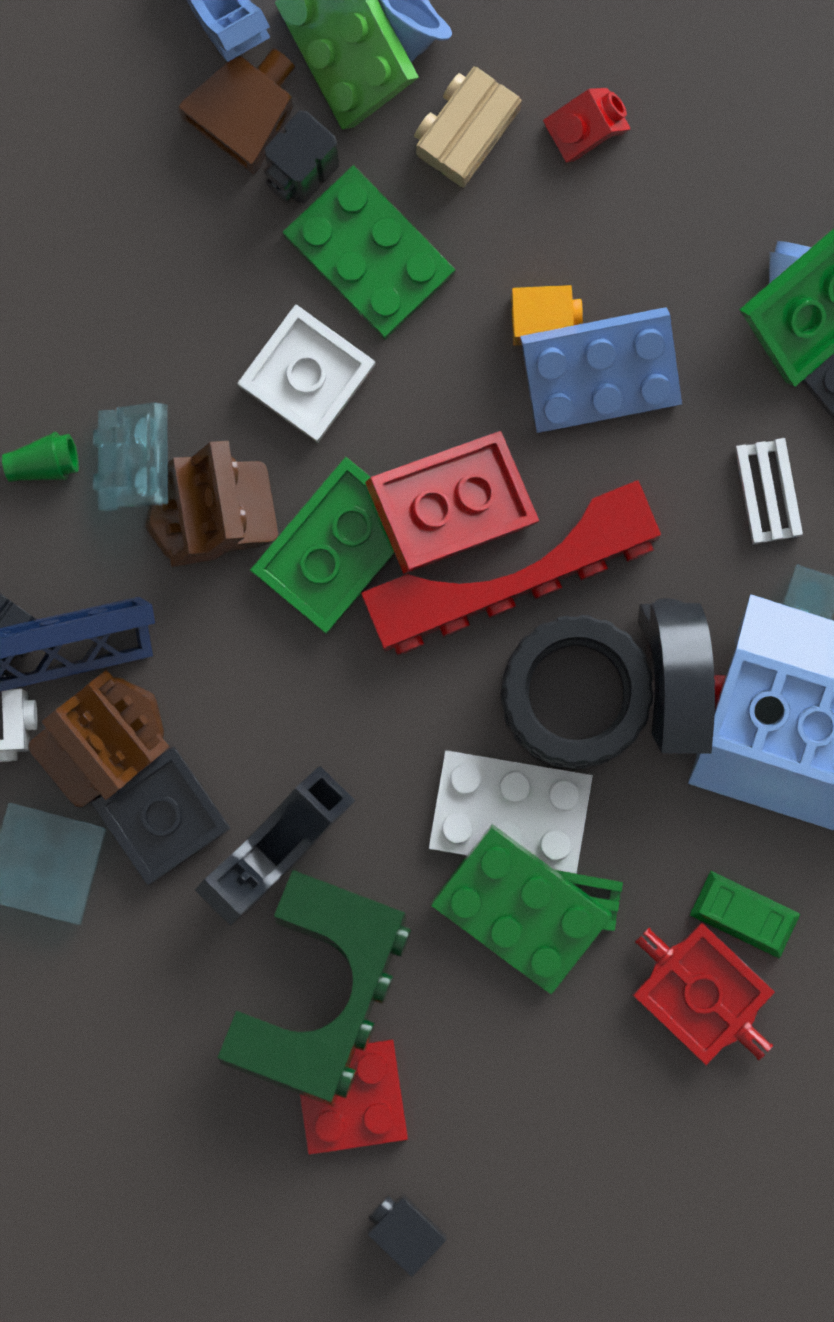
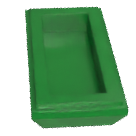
(745, 914)

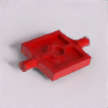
(703, 993)

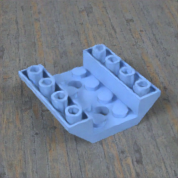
(784, 762)

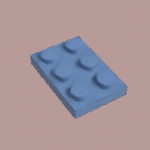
(601, 370)

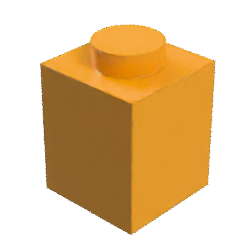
(543, 310)

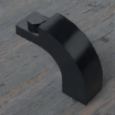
(681, 675)
(275, 846)

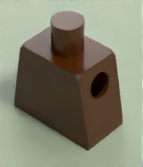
(242, 107)

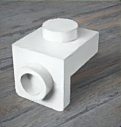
(18, 719)

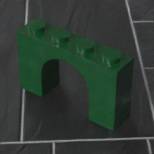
(320, 1059)

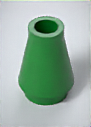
(44, 459)

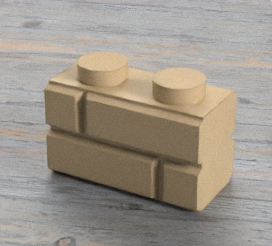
(467, 125)

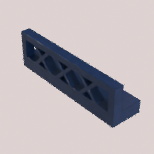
(89, 623)

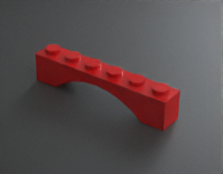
(415, 606)

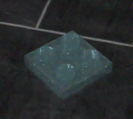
(47, 862)

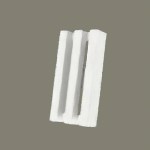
(762, 449)

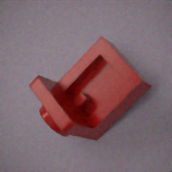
(587, 122)

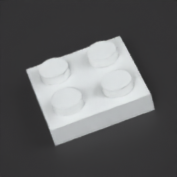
(306, 373)

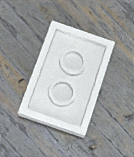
(529, 803)

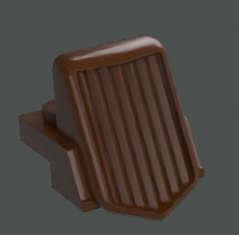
(213, 507)
(100, 738)

